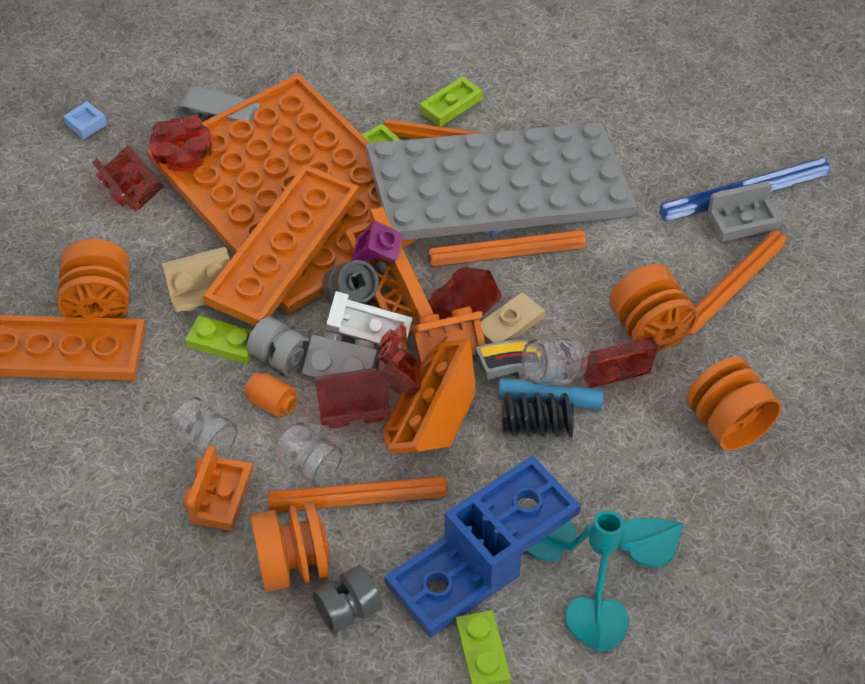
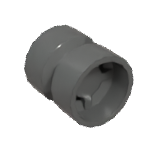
(351, 278)
(348, 598)

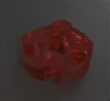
(187, 130)

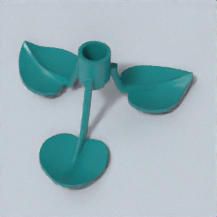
(650, 544)

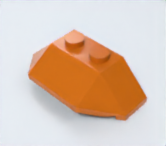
(439, 407)

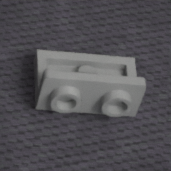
(743, 212)
(331, 355)

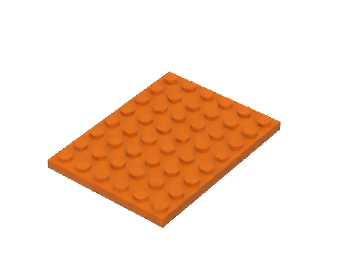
(260, 159)

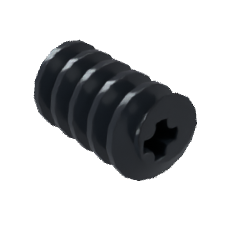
(537, 414)

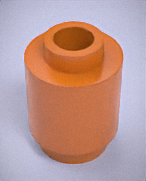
(271, 394)

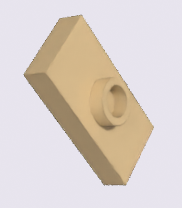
(512, 319)

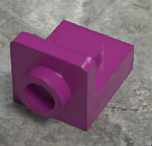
(377, 242)

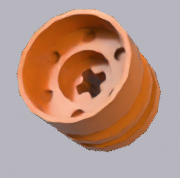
(94, 280)
(653, 306)
(733, 403)
(290, 547)

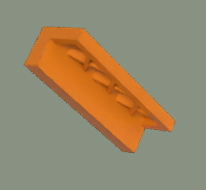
(401, 273)

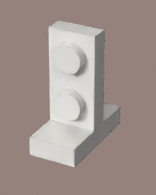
(362, 320)

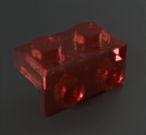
(129, 178)
(466, 289)
(620, 362)
(397, 365)
(352, 397)

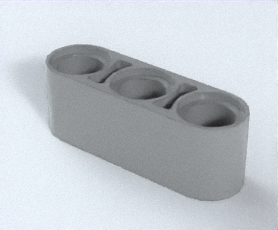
(209, 103)

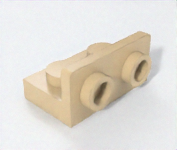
(192, 276)

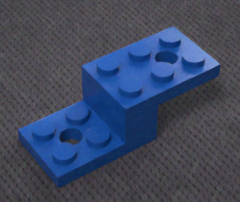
(482, 545)

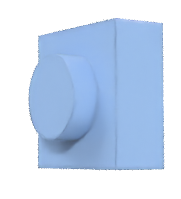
(85, 120)

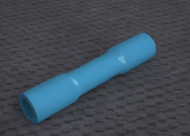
(580, 396)

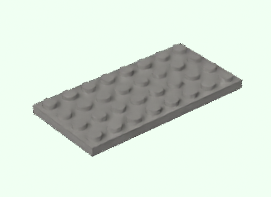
(499, 180)

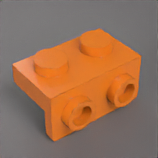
(459, 327)
(217, 490)

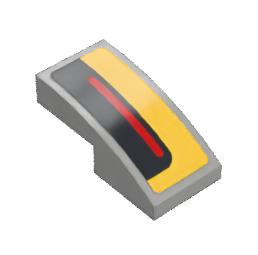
(501, 358)

